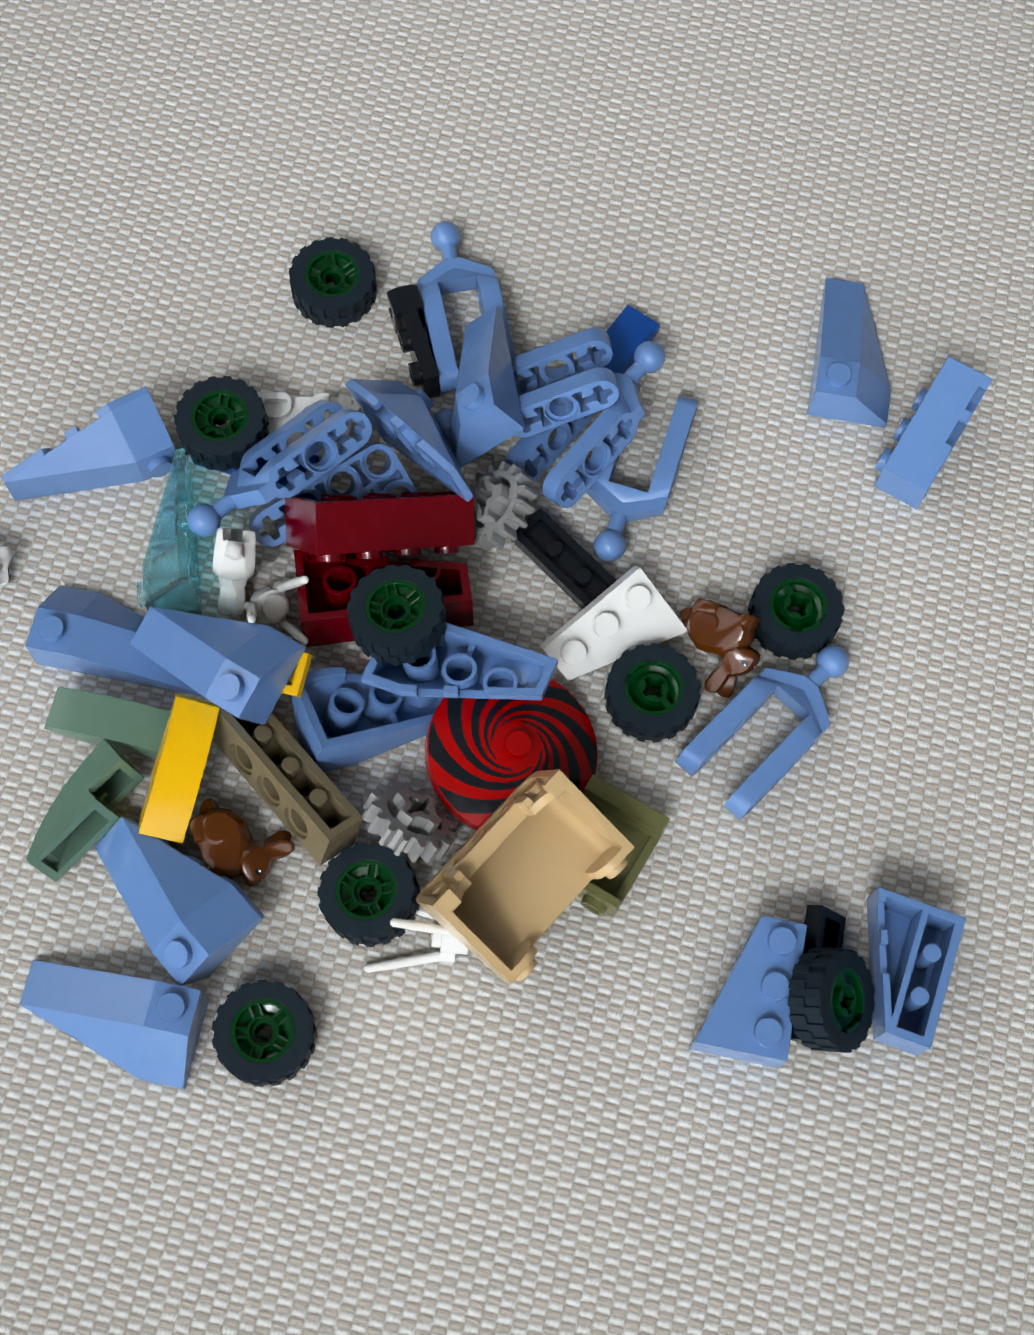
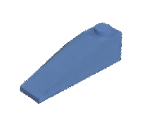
(848, 363)
(409, 426)
(116, 449)
(222, 659)
(350, 721)
(179, 905)

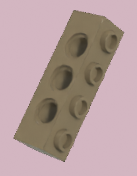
(289, 784)

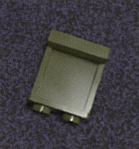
(639, 825)

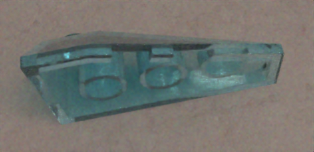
(171, 558)

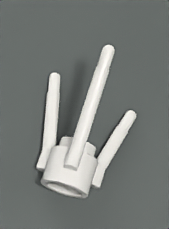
(272, 606)
(441, 939)

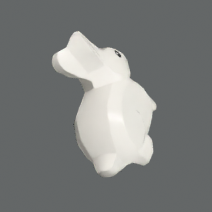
(234, 566)

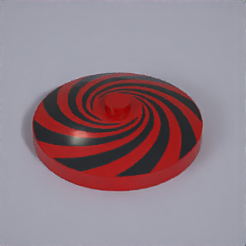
(489, 746)

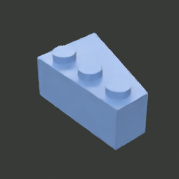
(931, 432)
(909, 967)
(752, 1008)

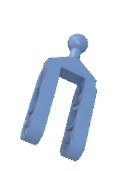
(453, 276)
(550, 383)
(614, 425)
(253, 488)
(630, 504)
(796, 692)

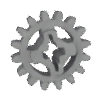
(499, 506)
(409, 821)

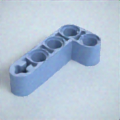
(361, 482)

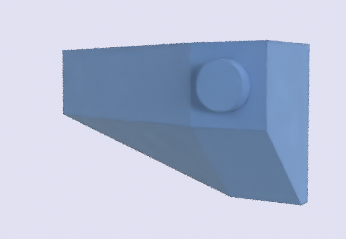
(486, 390)
(93, 637)
(467, 667)
(127, 1019)

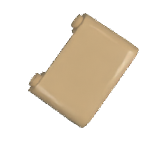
(523, 872)

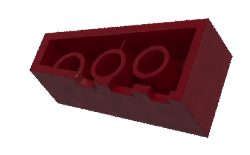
(379, 524)
(329, 589)

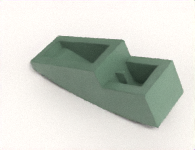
(97, 717)
(83, 811)

